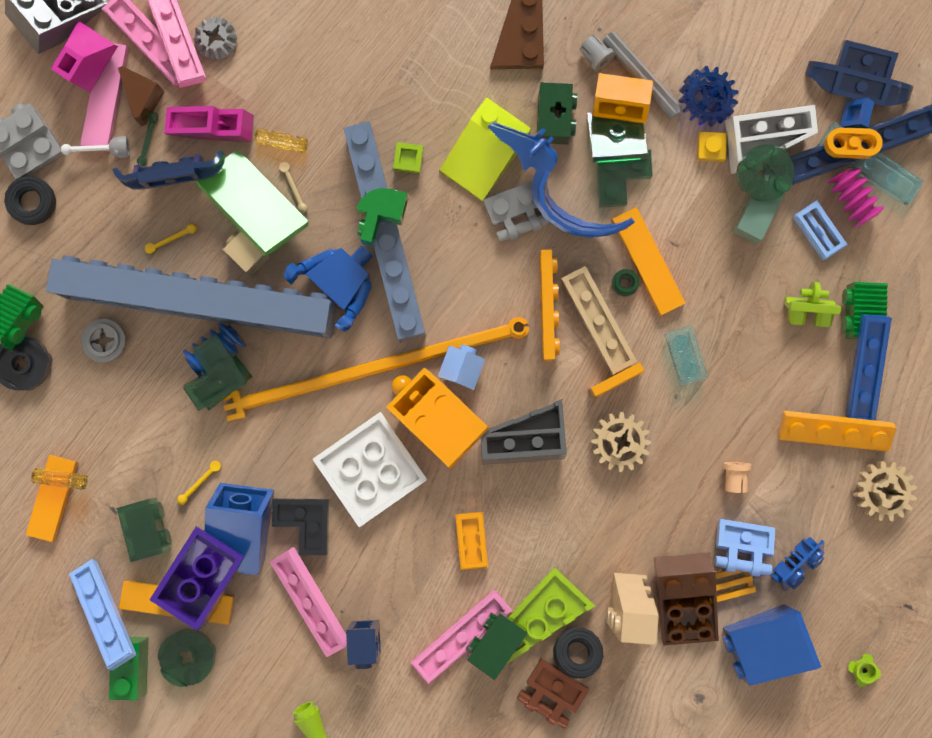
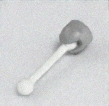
(117, 146)

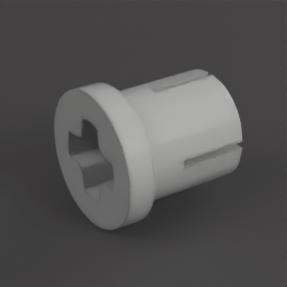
(597, 53)

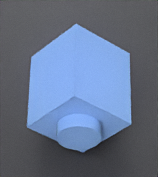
(461, 366)

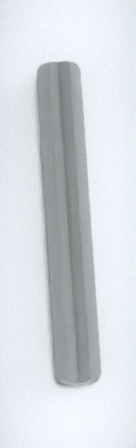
(640, 71)

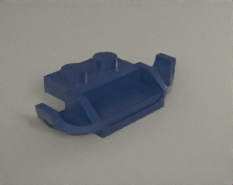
(861, 74)
(165, 173)

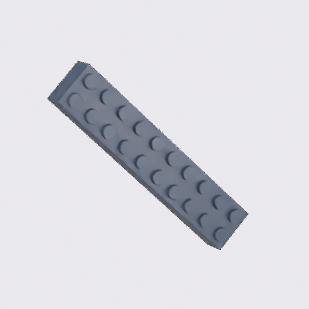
(192, 297)

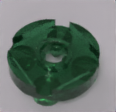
(777, 161)
(171, 661)

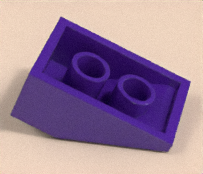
(197, 579)

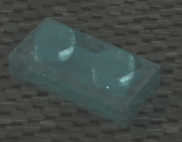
(686, 355)

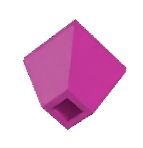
(84, 57)

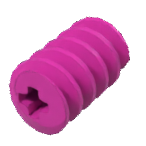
(856, 196)

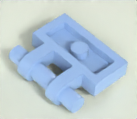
(747, 539)

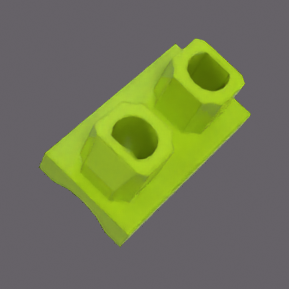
(823, 309)

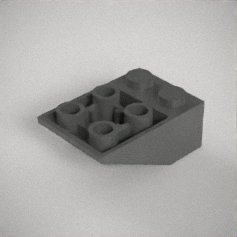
(50, 21)

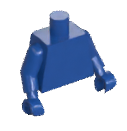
(339, 278)

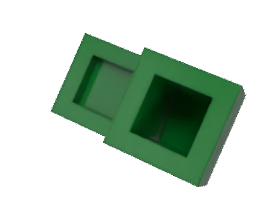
(378, 206)

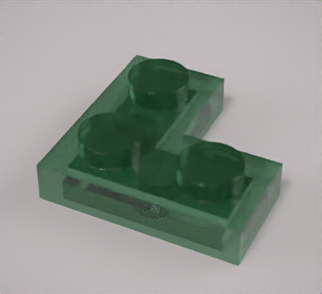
(613, 177)
(221, 374)

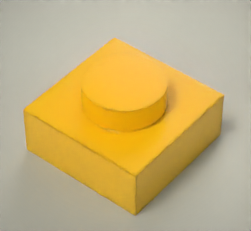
(711, 146)

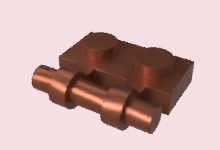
(562, 689)

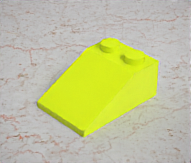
(478, 154)

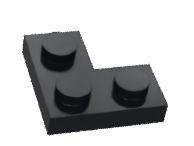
(310, 517)

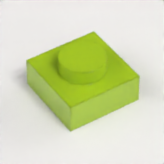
(408, 158)

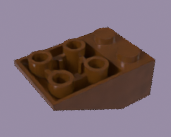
(683, 597)

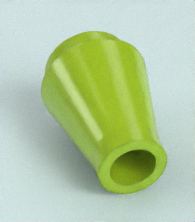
(309, 720)

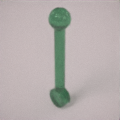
(152, 118)

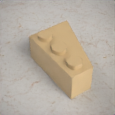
(632, 614)

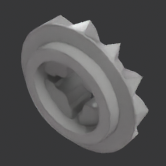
(217, 49)
(95, 332)

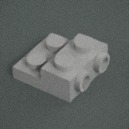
(27, 141)

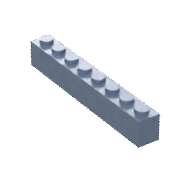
(388, 240)

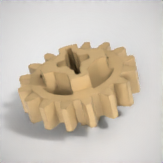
(631, 446)
(881, 501)

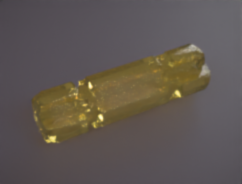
(281, 140)
(59, 478)

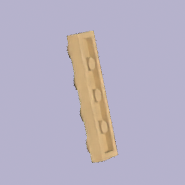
(598, 320)

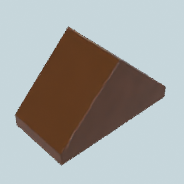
(141, 93)

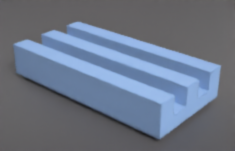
(810, 235)

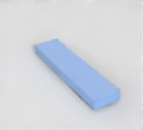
(102, 615)

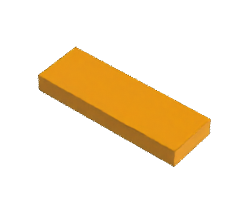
(50, 502)

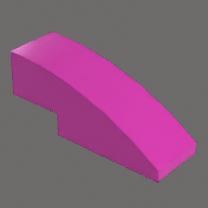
(209, 123)

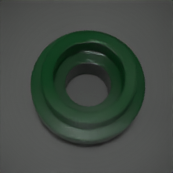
(625, 274)

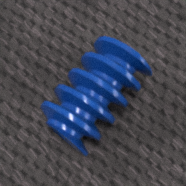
(228, 336)

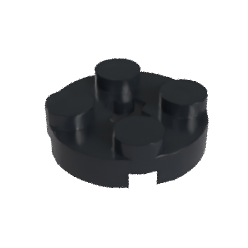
(37, 370)

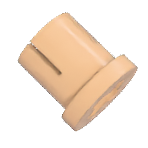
(736, 476)

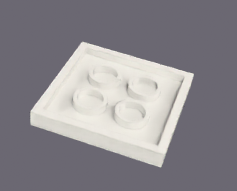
(369, 469)

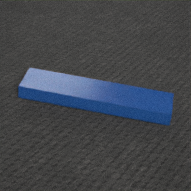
(868, 366)

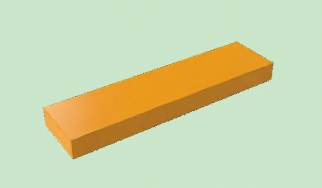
(649, 263)
(136, 597)

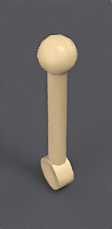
(285, 168)

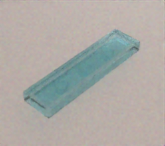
(886, 174)

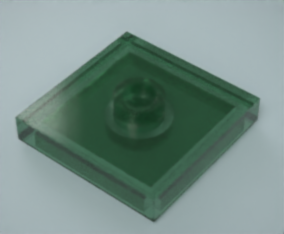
(616, 139)

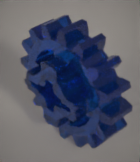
(720, 93)

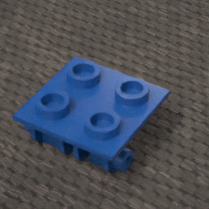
(812, 556)

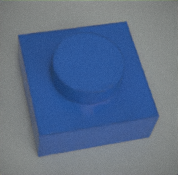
(857, 113)

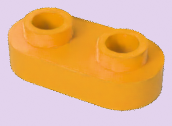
(851, 143)

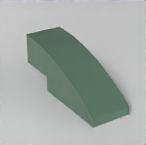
(757, 216)

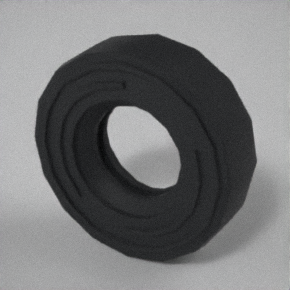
(18, 189)
(594, 648)

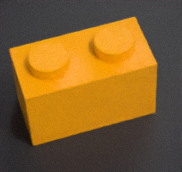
(622, 98)

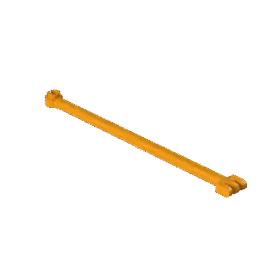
(369, 368)

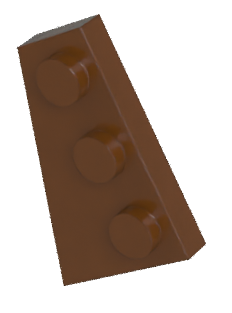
(521, 37)

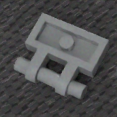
(510, 205)

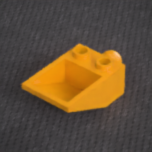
(435, 416)

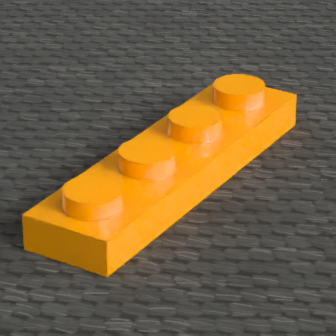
(549, 317)
(836, 431)

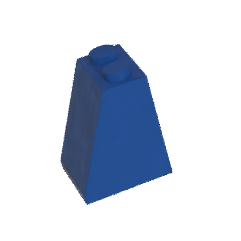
(242, 521)
(770, 646)

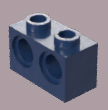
(363, 643)

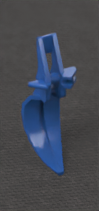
(540, 155)

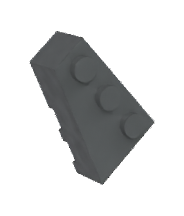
(527, 438)

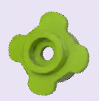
(870, 675)

